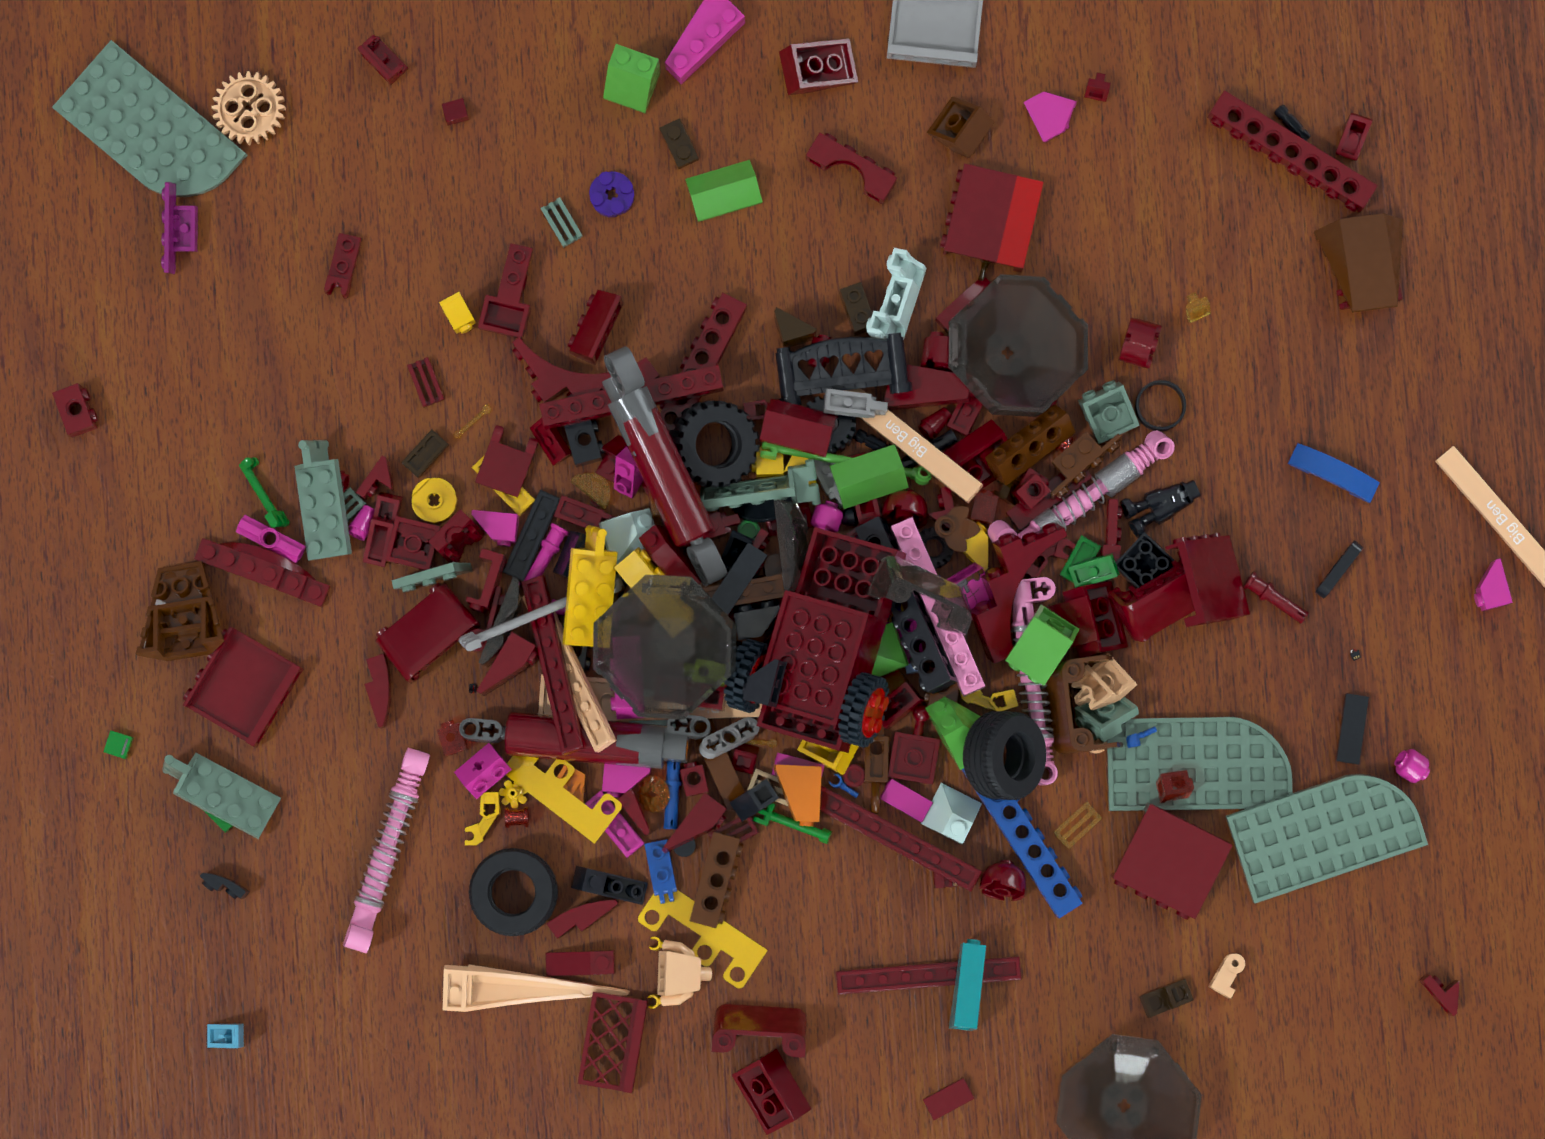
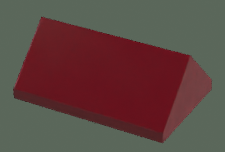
(798, 427)

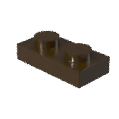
(679, 143)

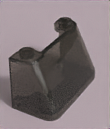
(899, 578)

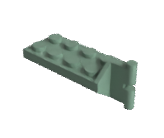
(758, 490)
(322, 502)
(222, 793)

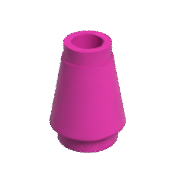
(361, 523)

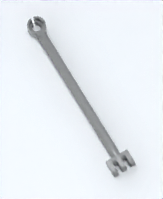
(471, 641)

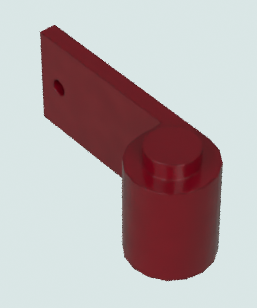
(498, 600)

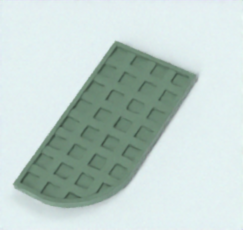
(147, 126)
(1226, 757)
(1323, 833)

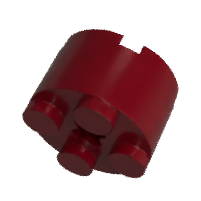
(1140, 342)
(936, 352)

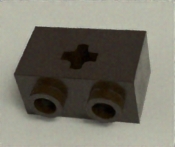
(856, 307)

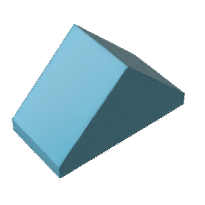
(225, 1035)

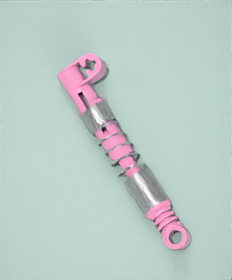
(1109, 481)

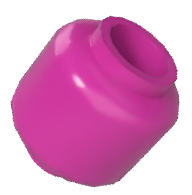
(827, 516)
(1412, 765)

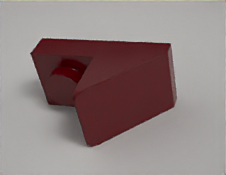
(1353, 136)
(607, 466)
(379, 473)
(944, 500)
(1446, 998)

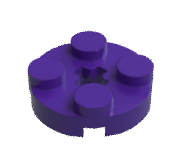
(606, 182)

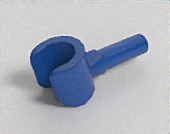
(1134, 739)
(843, 786)

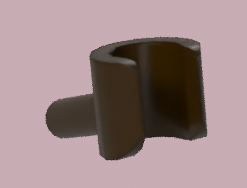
(984, 266)

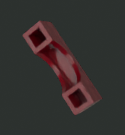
(827, 153)

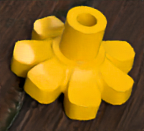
(507, 793)

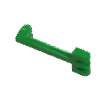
(274, 517)
(770, 815)

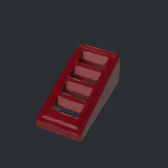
(633, 809)

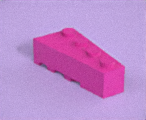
(704, 35)

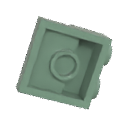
(1108, 411)
(1107, 720)

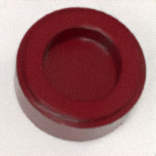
(854, 775)

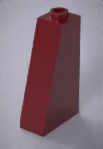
(930, 388)

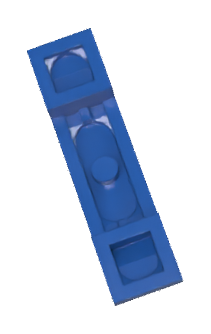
(1334, 471)

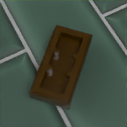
(425, 453)

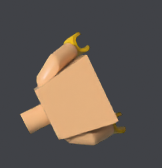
(678, 973)

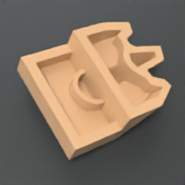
(1103, 684)

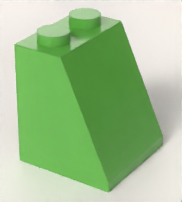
(631, 78)
(1042, 645)
(952, 725)

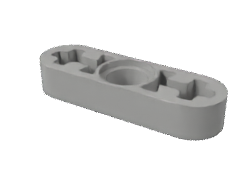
(725, 746)

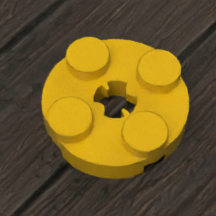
(421, 500)

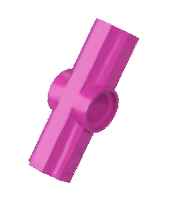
(258, 532)

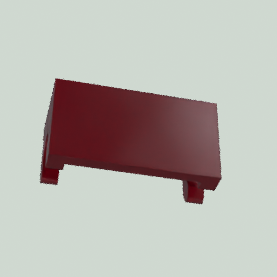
(382, 59)

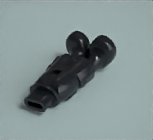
(1163, 505)

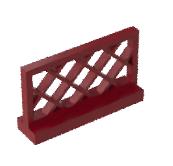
(633, 1043)

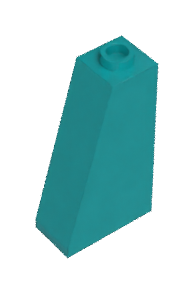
(968, 986)

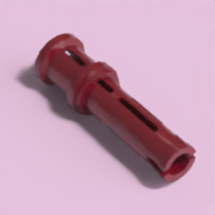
(1266, 592)

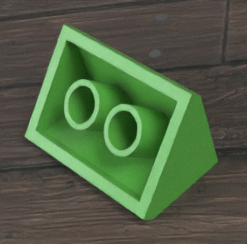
(724, 190)
(869, 476)

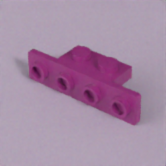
(179, 228)

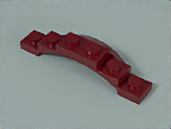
(264, 568)

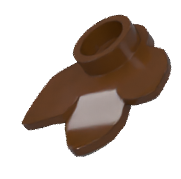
(960, 528)

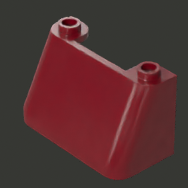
(1154, 603)
(426, 632)
(760, 1021)

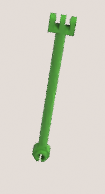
(913, 473)

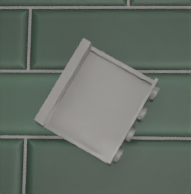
(935, 31)

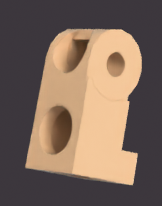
(1226, 974)

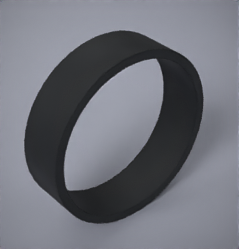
(1173, 386)

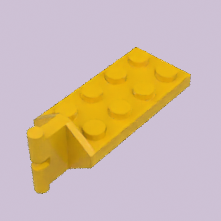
(589, 587)

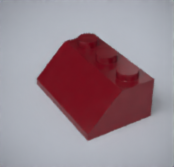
(595, 326)
(973, 449)
(1106, 617)
(771, 1092)

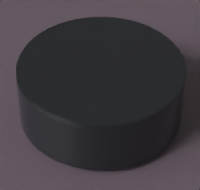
(686, 849)

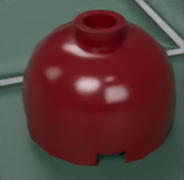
(904, 505)
(1003, 880)

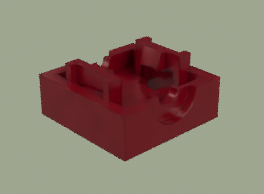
(452, 534)
(409, 548)

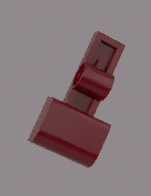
(505, 312)

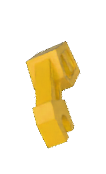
(978, 699)
(480, 830)

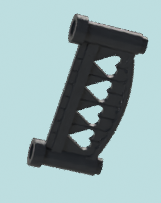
(890, 372)

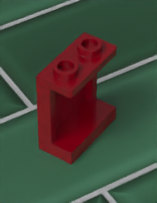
(498, 563)

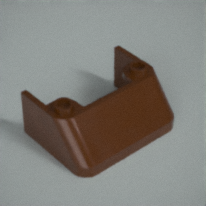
(760, 587)
(1067, 737)

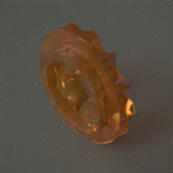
(658, 786)

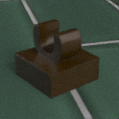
(1006, 492)

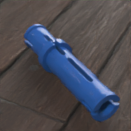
(673, 782)

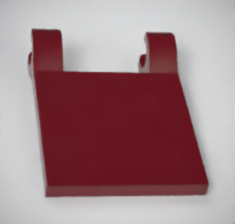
(504, 466)
(1080, 614)

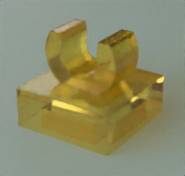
(1197, 307)

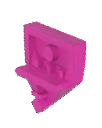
(1050, 114)

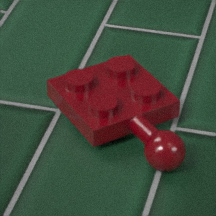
(914, 755)

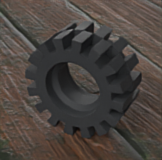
(946, 554)

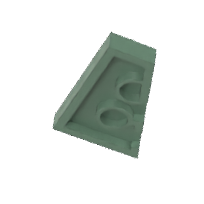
(430, 576)

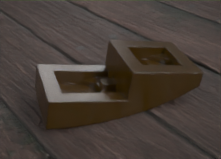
(1166, 998)

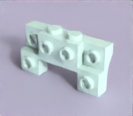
(900, 296)

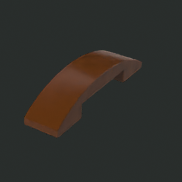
(721, 770)

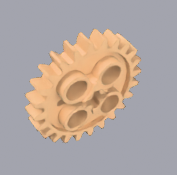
(234, 94)

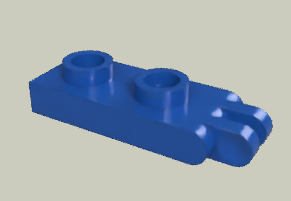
(660, 870)

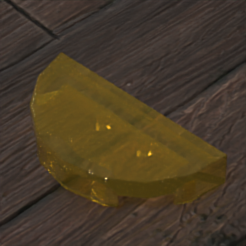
(594, 487)

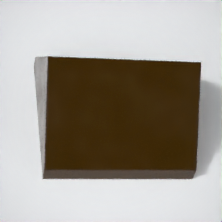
(792, 330)

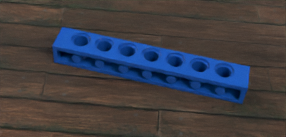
(1072, 895)

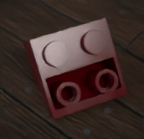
(902, 698)

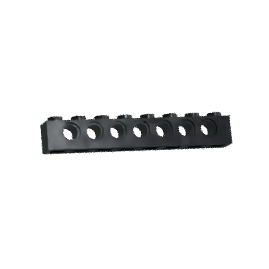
(943, 674)

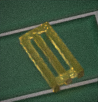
(1086, 805)

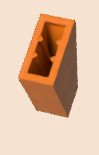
(801, 790)

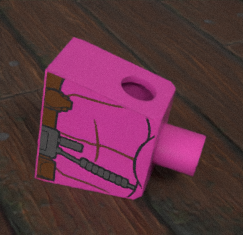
(971, 583)

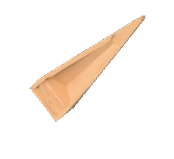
(484, 987)

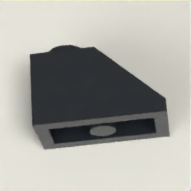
(765, 684)

